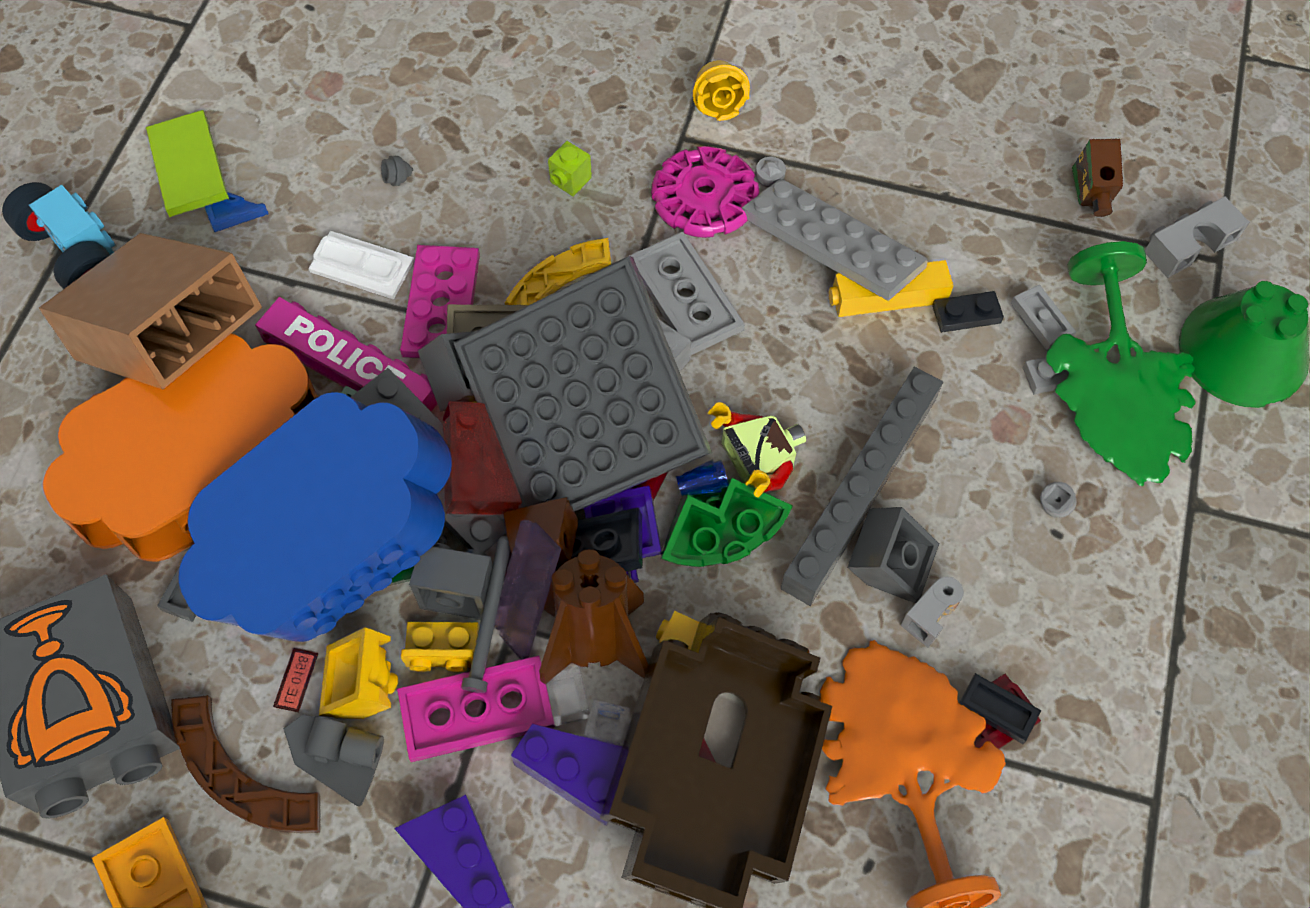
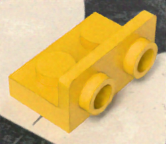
(439, 645)

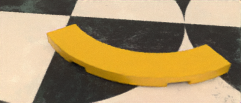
(559, 270)

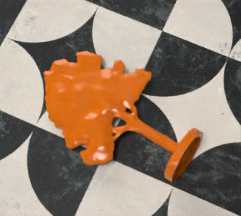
(903, 722)

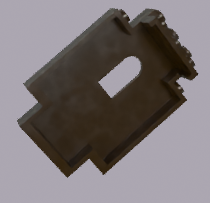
(695, 820)

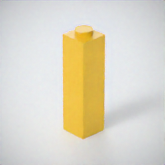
(923, 290)

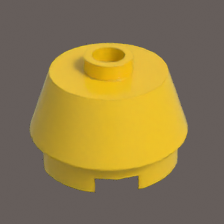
(720, 90)

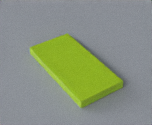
(186, 163)

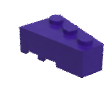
(569, 766)
(458, 854)

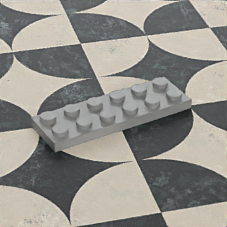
(835, 239)

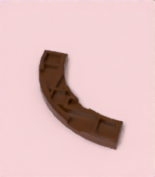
(228, 784)

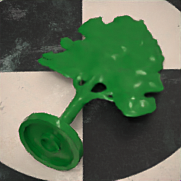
(1126, 405)

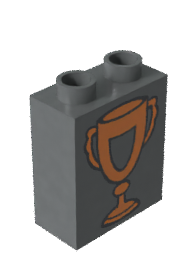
(78, 699)

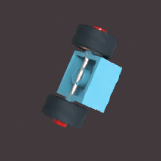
(40, 212)

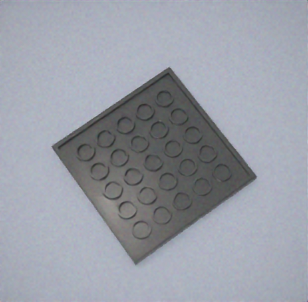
(584, 391)

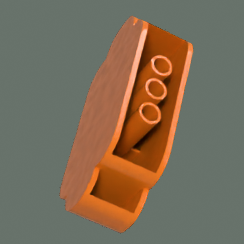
(148, 451)

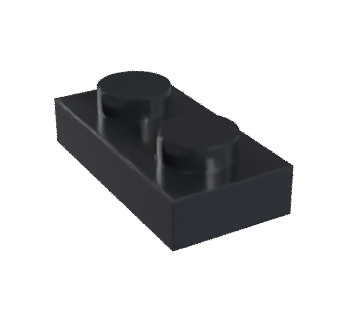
(968, 311)

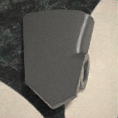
(335, 754)

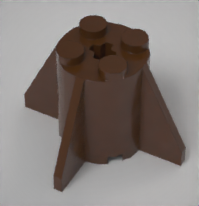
(591, 614)

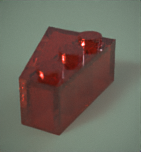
(479, 472)

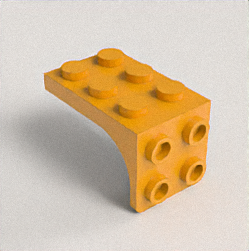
(149, 871)

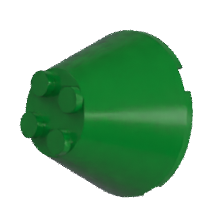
(1249, 345)

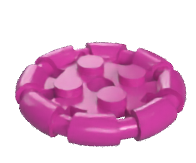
(704, 206)

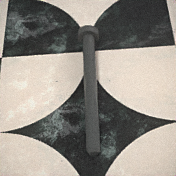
(475, 681)

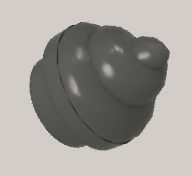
(395, 170)

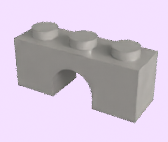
(1213, 223)

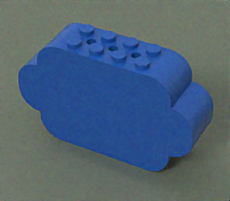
(315, 518)

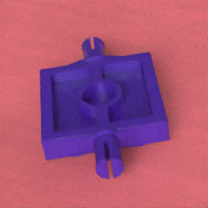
(630, 499)

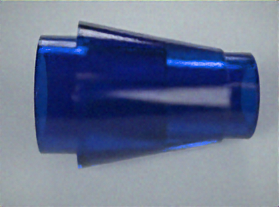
(703, 479)

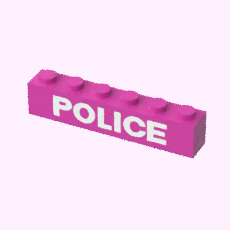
(335, 352)

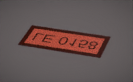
(295, 680)

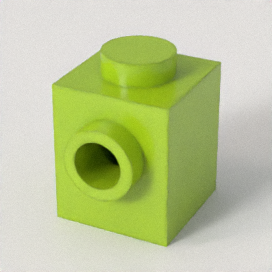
(570, 168)

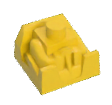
(357, 676)

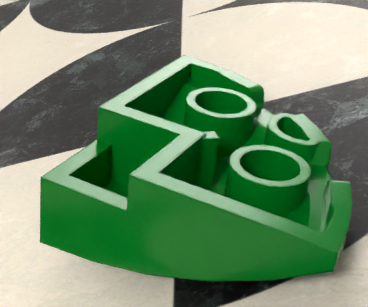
(722, 525)

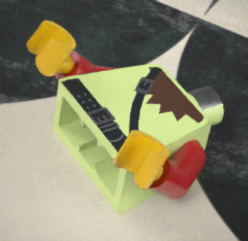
(758, 447)

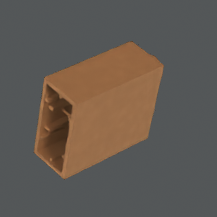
(152, 308)

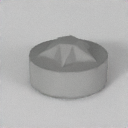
(770, 170)
(1058, 499)

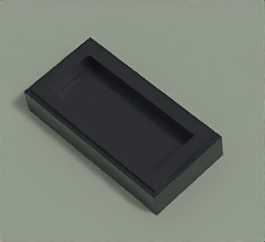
(1000, 708)

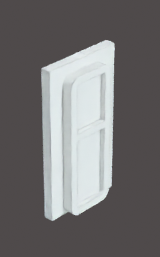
(361, 264)

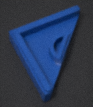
(233, 212)

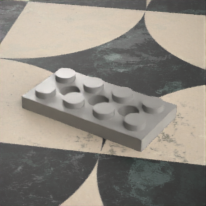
(695, 276)

